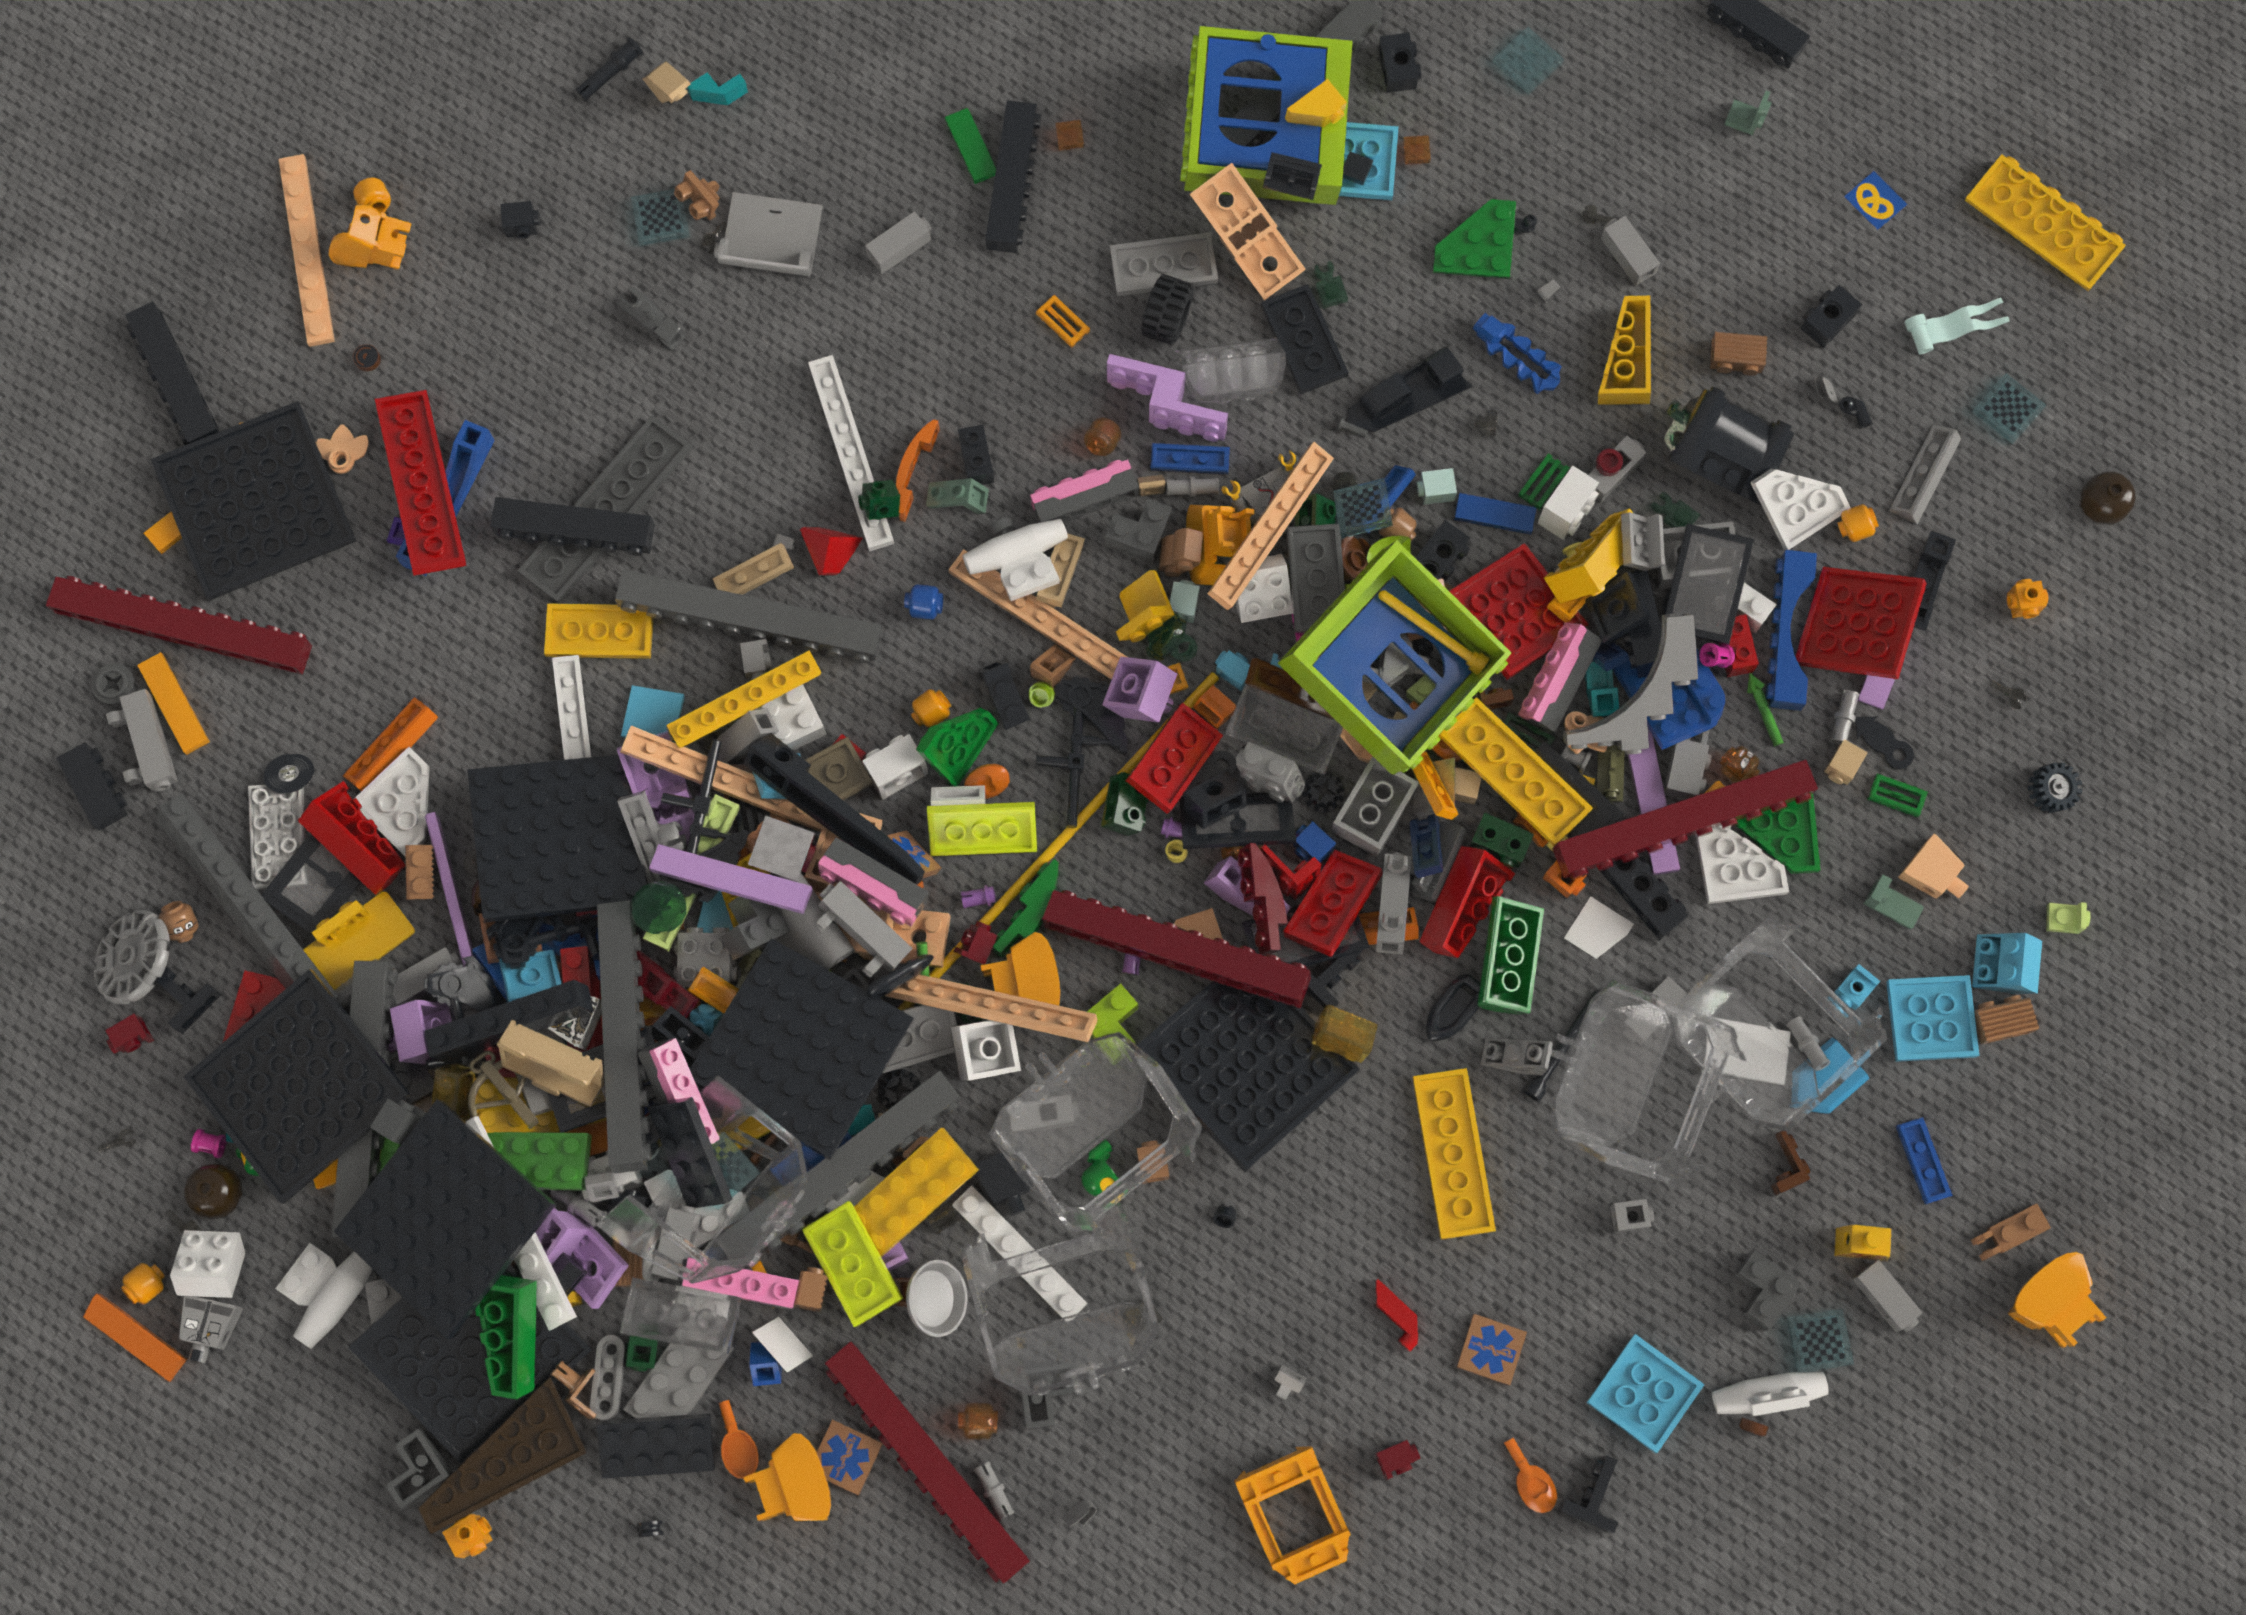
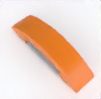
(922, 441)

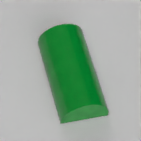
(1510, 956)

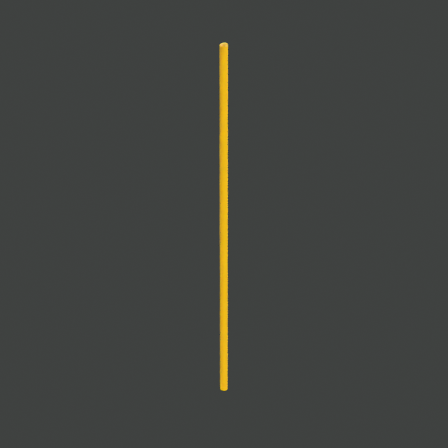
(1062, 839)

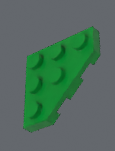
(1480, 243)
(956, 744)
(1787, 836)

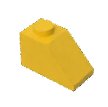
(1318, 107)

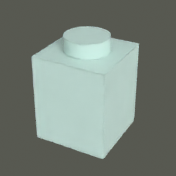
(1437, 486)
(1185, 599)

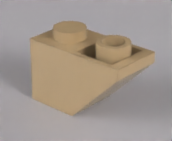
(667, 83)

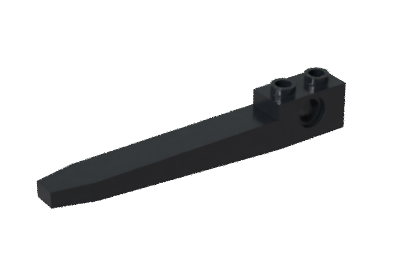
(790, 777)

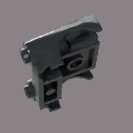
(1729, 443)

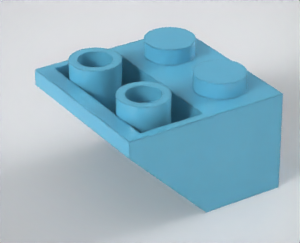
(2007, 963)

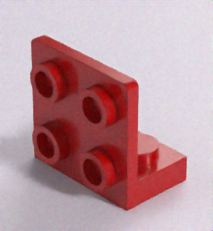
(1292, 883)

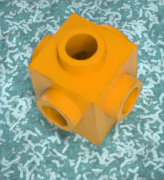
(2027, 599)
(468, 1536)

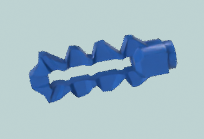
(1492, 333)

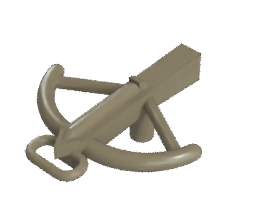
(510, 1095)

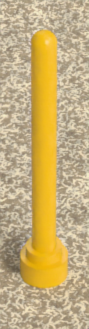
(1474, 660)

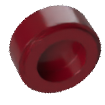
(1609, 462)

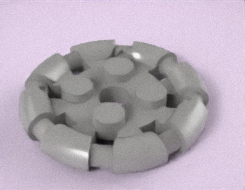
(133, 978)

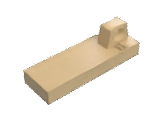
(1064, 559)
(755, 571)

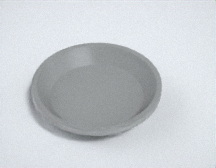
(936, 1298)

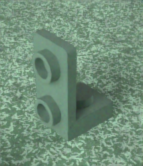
(1746, 117)
(957, 493)
(1892, 903)

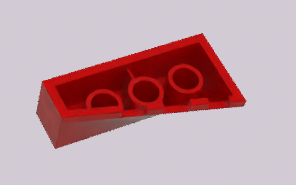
(352, 838)
(1464, 901)
(580, 966)

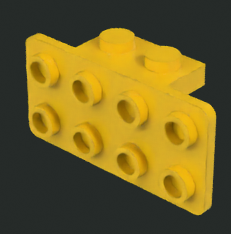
(359, 935)

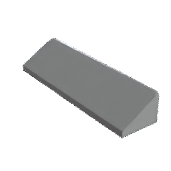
(1925, 473)

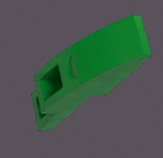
(1035, 901)

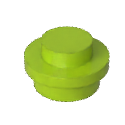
(1041, 694)

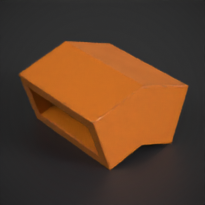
(1215, 706)

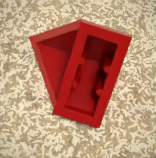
(829, 548)

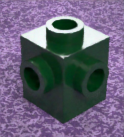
(879, 500)

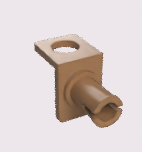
(575, 1384)

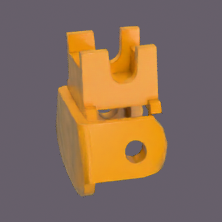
(359, 246)
(1222, 536)
(1028, 971)
(2058, 1299)
(793, 1483)

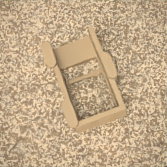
(551, 1064)

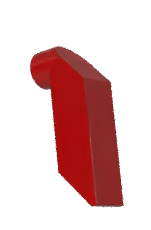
(1399, 1314)

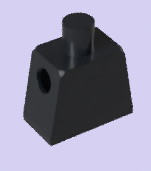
(1002, 1183)

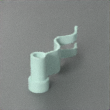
(1950, 326)

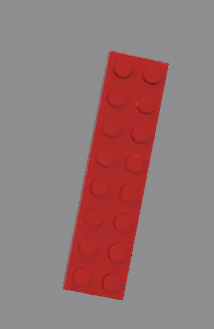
(420, 483)

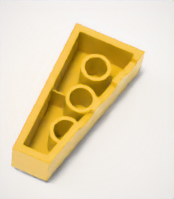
(1629, 361)
(1592, 564)

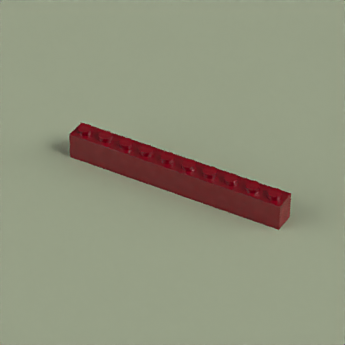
(179, 625)
(1685, 818)
(1177, 948)
(927, 1462)

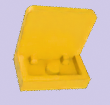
(1145, 607)

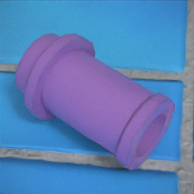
(1171, 828)
(978, 897)
(1131, 964)

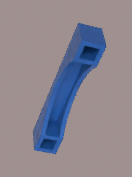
(464, 464)
(1788, 681)

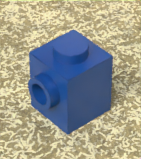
(1313, 842)
(763, 1366)

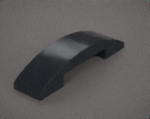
(1931, 568)

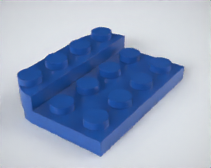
(1695, 705)

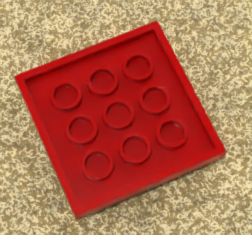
(1512, 604)
(1860, 622)

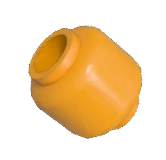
(372, 193)
(1858, 523)
(930, 708)
(143, 1283)

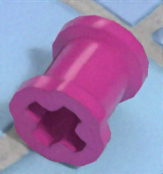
(1718, 651)
(208, 1143)

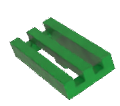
(1556, 464)
(1894, 804)

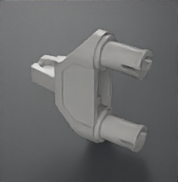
(1394, 664)

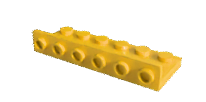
(2045, 222)
(743, 699)

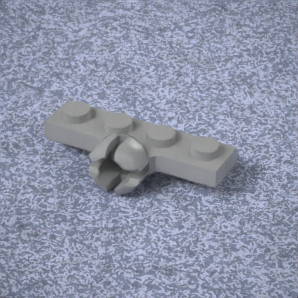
(647, 832)

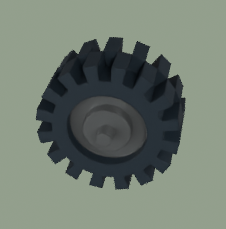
(2055, 787)

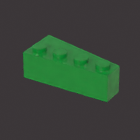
(509, 1335)

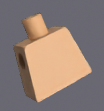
(1935, 870)

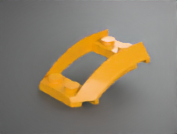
(1282, 1475)

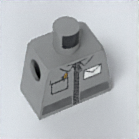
(207, 1325)

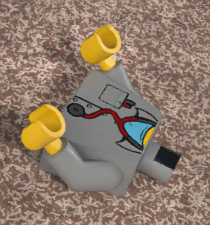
(1260, 491)

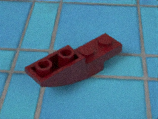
(1262, 888)
(663, 988)

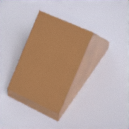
(1051, 666)
(1203, 922)

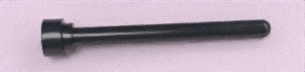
(1536, 1087)

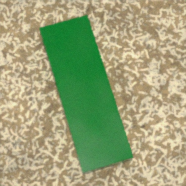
(971, 145)

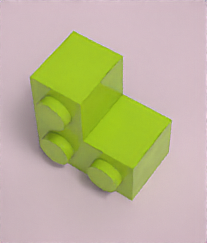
(1112, 1012)

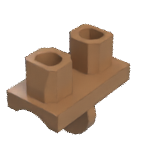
(702, 194)

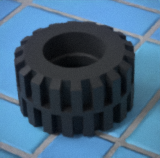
(1167, 309)

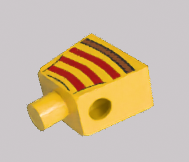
(1864, 1242)

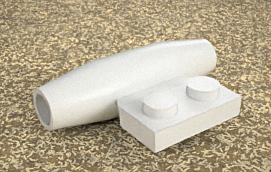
(1020, 557)
(323, 1288)
(1770, 1393)

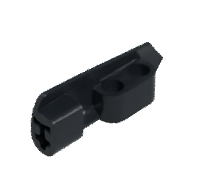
(1410, 392)

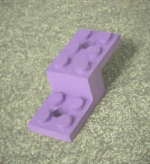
(1166, 400)
(656, 784)
(578, 1239)

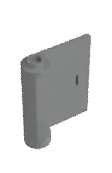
(770, 234)
(804, 938)

